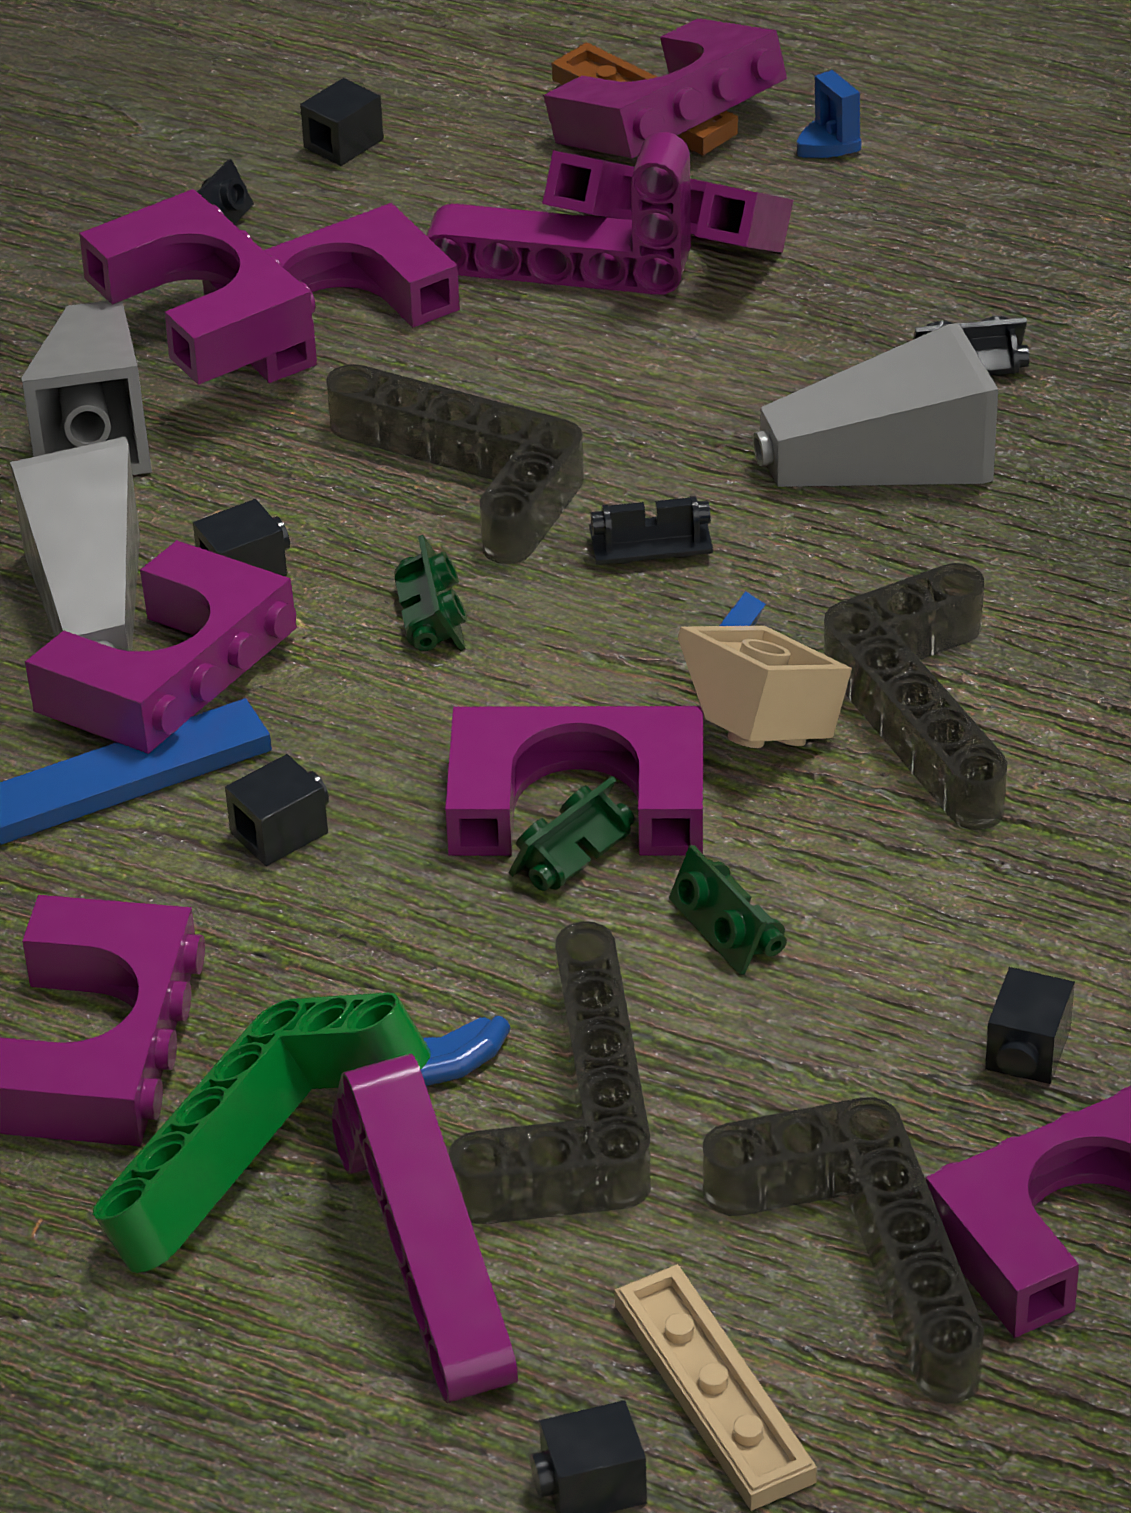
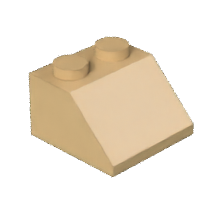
(763, 684)

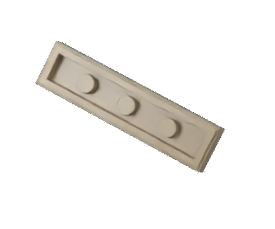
(715, 1387)

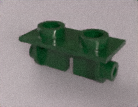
(429, 602)
(552, 847)
(723, 911)

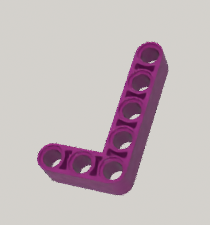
(579, 249)
(391, 1130)

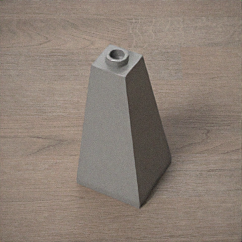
(87, 385)
(891, 420)
(82, 538)

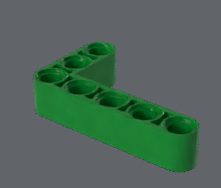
(240, 1108)

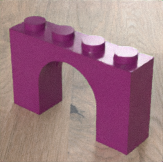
(709, 71)
(715, 209)
(190, 239)
(367, 252)
(148, 695)
(510, 747)
(111, 1082)
(992, 1215)

